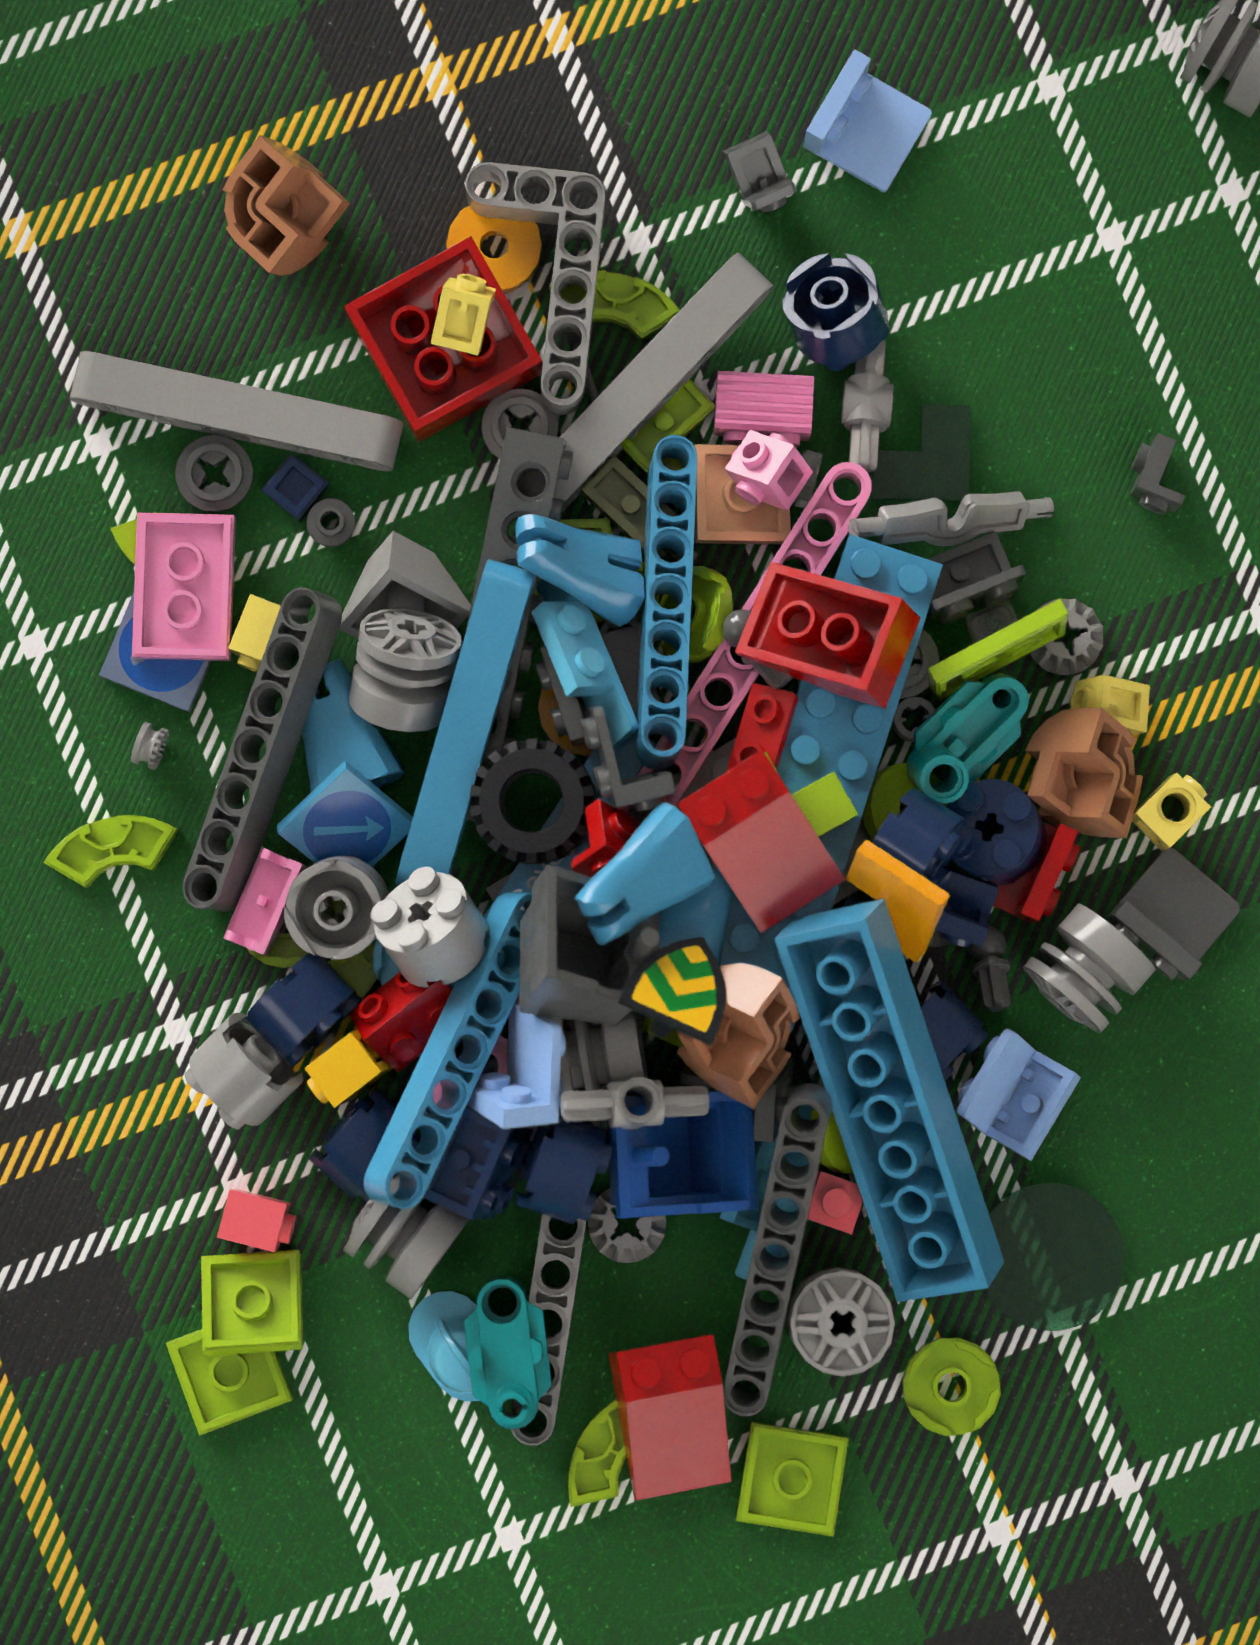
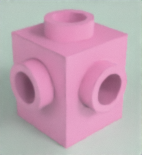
(768, 470)

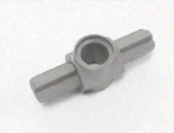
(867, 408)
(610, 1103)

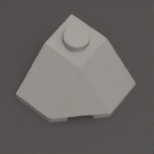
(404, 577)

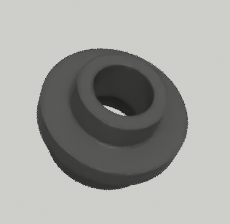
(333, 537)

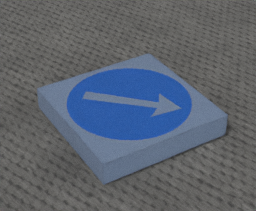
(164, 680)

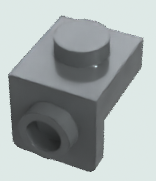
(759, 173)
(1150, 465)

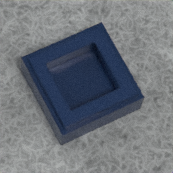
(295, 487)

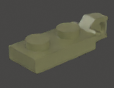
(623, 501)

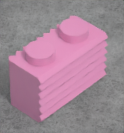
(763, 405)

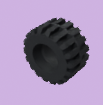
(490, 791)

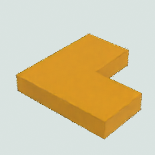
(910, 898)

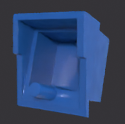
(685, 1162)

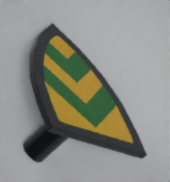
(679, 990)

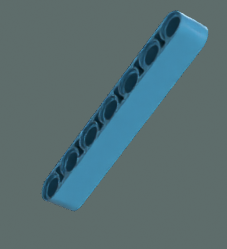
(662, 623)
(467, 719)
(441, 1065)

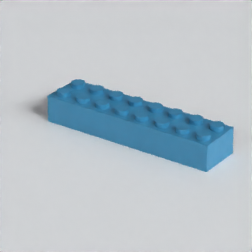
(890, 1101)

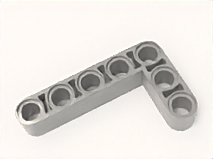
(567, 268)

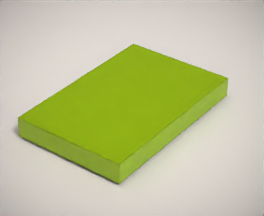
(998, 649)

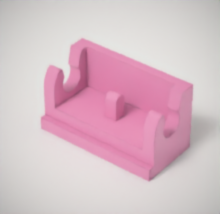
(262, 902)

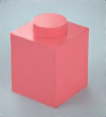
(835, 1202)
(256, 1220)

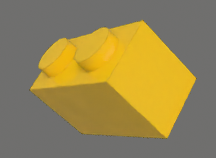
(345, 1070)

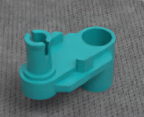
(967, 735)
(508, 1354)

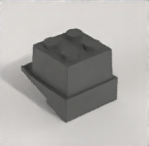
(564, 966)

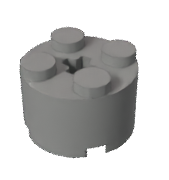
(310, 896)
(431, 928)
(241, 1073)

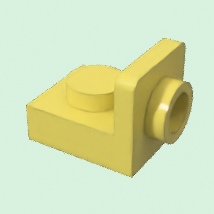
(463, 314)
(1121, 698)

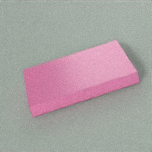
(183, 586)

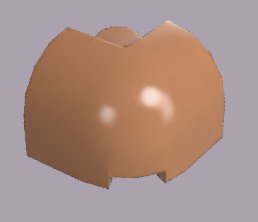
(280, 207)
(1085, 772)
(751, 1035)

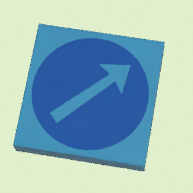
(346, 819)

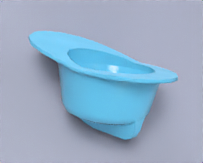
(440, 1341)

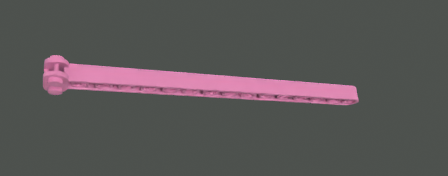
(740, 677)

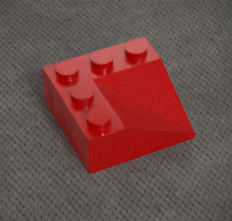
(431, 381)

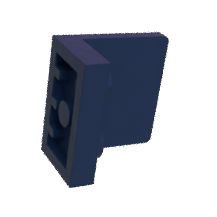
(479, 1167)

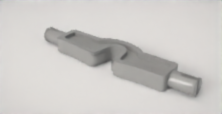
(928, 520)

